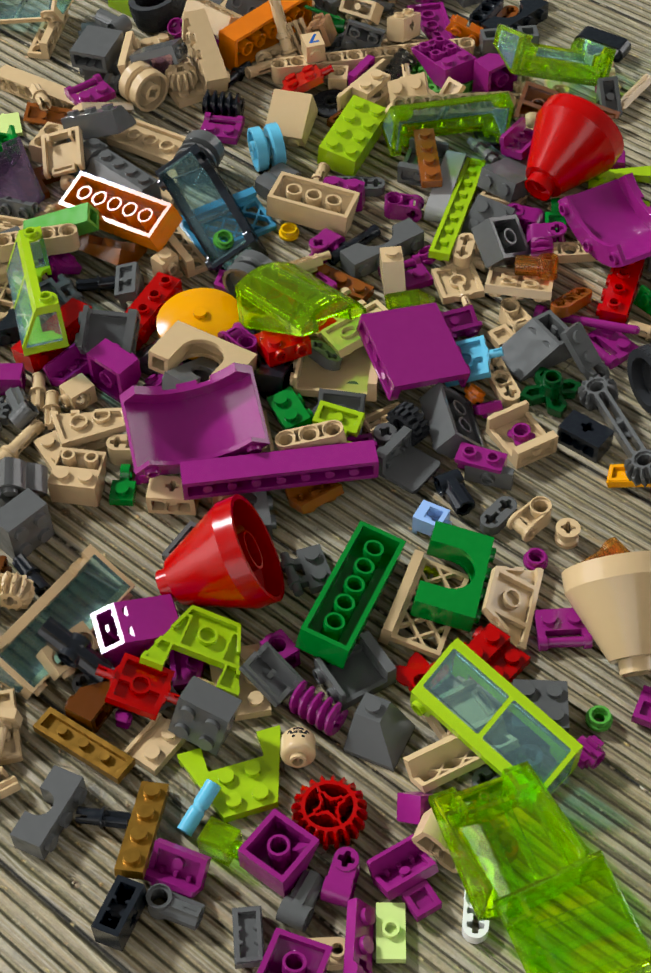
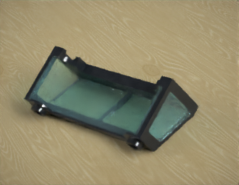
(207, 206)

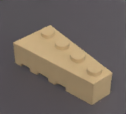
(204, 51)

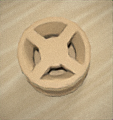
(562, 536)

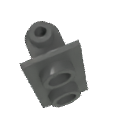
(16, 208)

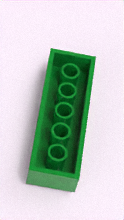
(350, 594)

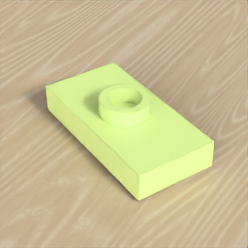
(390, 932)

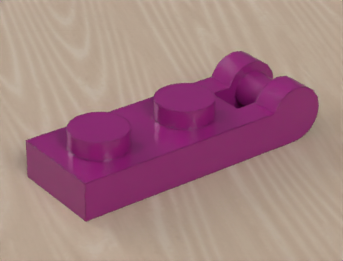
(359, 937)

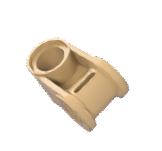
(513, 314)
(531, 518)

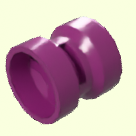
(175, 27)

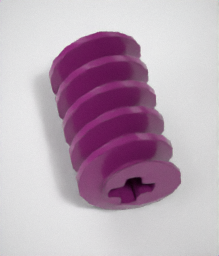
(316, 710)

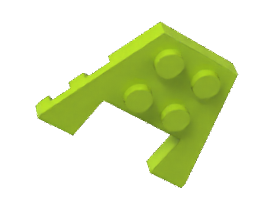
(641, 174)
(205, 638)
(245, 786)

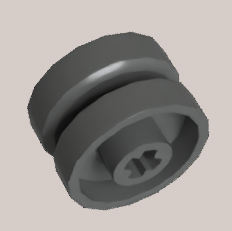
(242, 265)

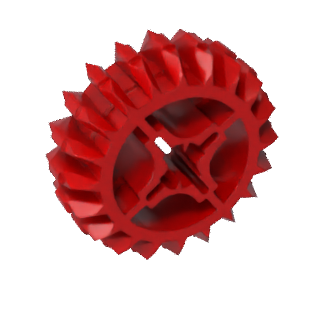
(332, 798)

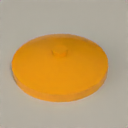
(201, 308)

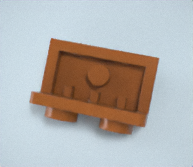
(308, 498)

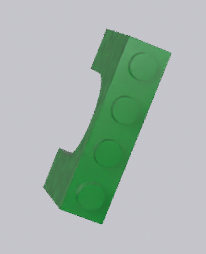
(460, 605)

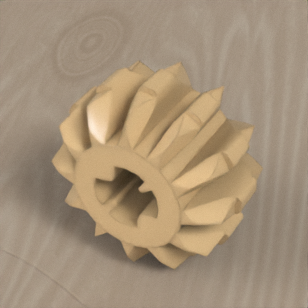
(181, 76)
(15, 591)

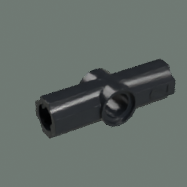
(72, 648)

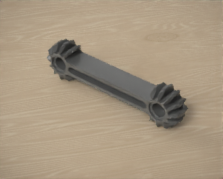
(601, 394)

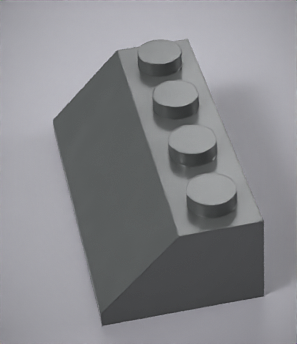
(120, 171)

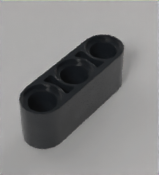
(485, 11)
(608, 39)

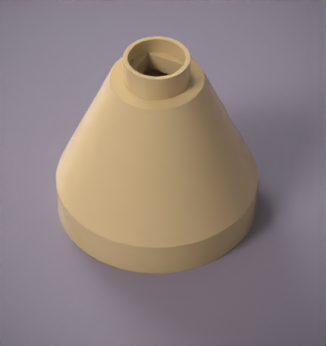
(615, 607)

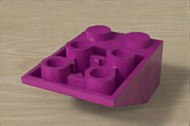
(444, 59)
(132, 625)

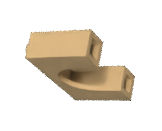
(187, 341)

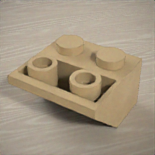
(78, 477)

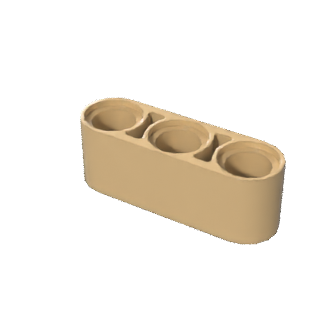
(311, 435)

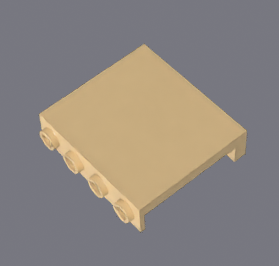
(354, 367)

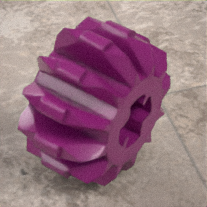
(541, 245)

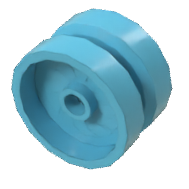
(266, 146)

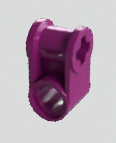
(400, 206)
(528, 215)
(546, 229)
(325, 241)
(240, 336)
(341, 881)

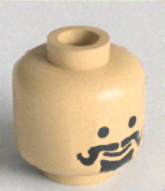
(298, 745)

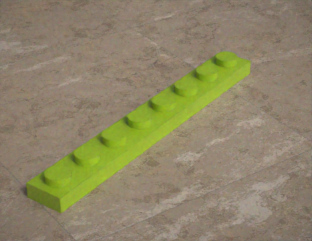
(456, 210)

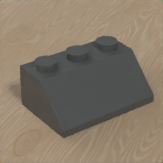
(99, 122)
(450, 420)

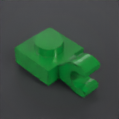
(554, 215)
(123, 490)

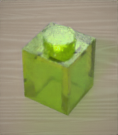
(220, 841)

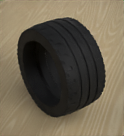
(155, 15)
(640, 375)

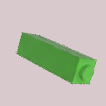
(82, 215)

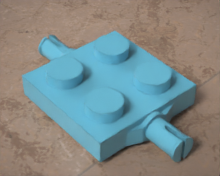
(477, 357)

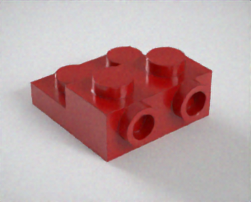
(282, 348)
(497, 651)

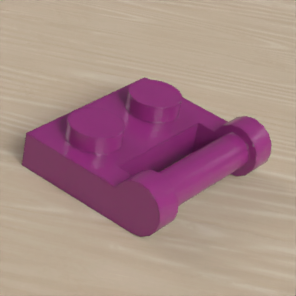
(100, 93)
(225, 133)
(418, 276)
(614, 343)
(560, 623)

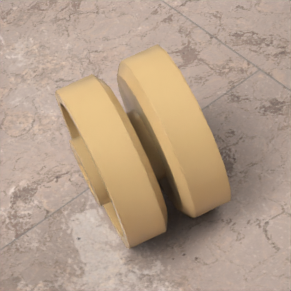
(143, 86)

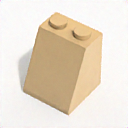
(294, 114)

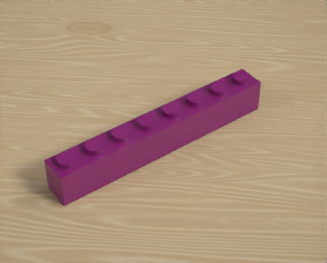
(279, 469)

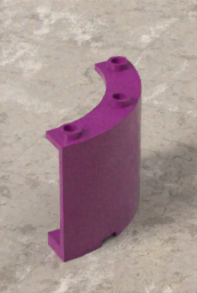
(611, 221)
(194, 421)

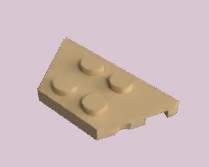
(512, 601)

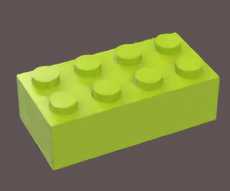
(352, 136)

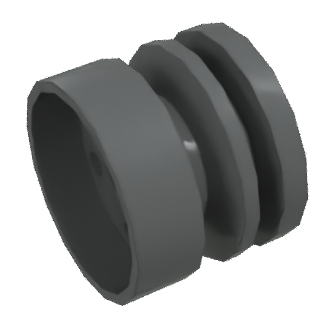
(207, 142)

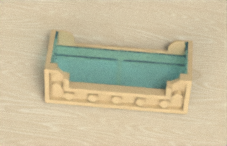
(33, 11)
(81, 590)

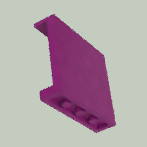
(412, 348)

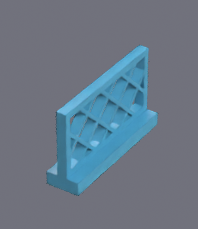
(245, 199)

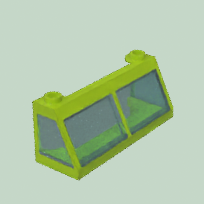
(36, 312)
(494, 717)

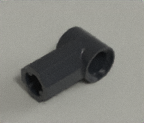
(453, 488)

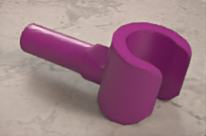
(123, 718)

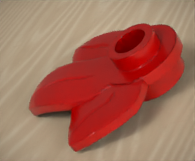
(413, 672)

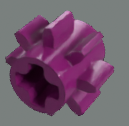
(592, 753)

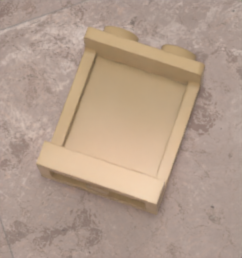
(528, 452)

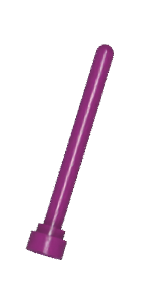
(591, 322)

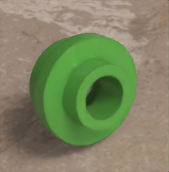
(223, 235)
(602, 713)

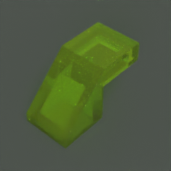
(407, 299)

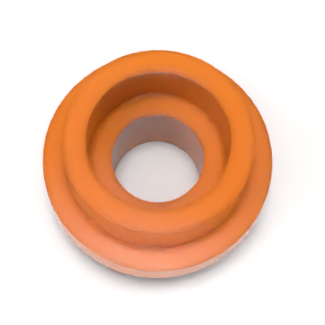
(474, 393)

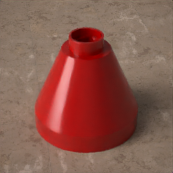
(570, 146)
(225, 561)

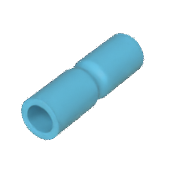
(197, 809)

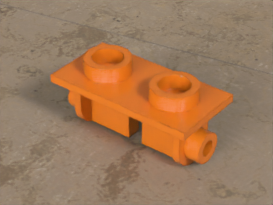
(458, 28)

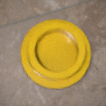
(289, 232)

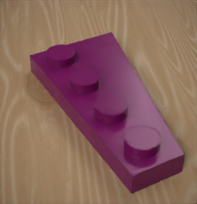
(433, 19)

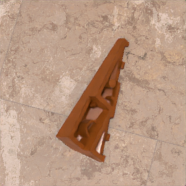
(535, 95)
(111, 250)

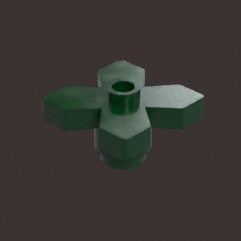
(551, 390)

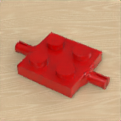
(306, 79)
(138, 686)

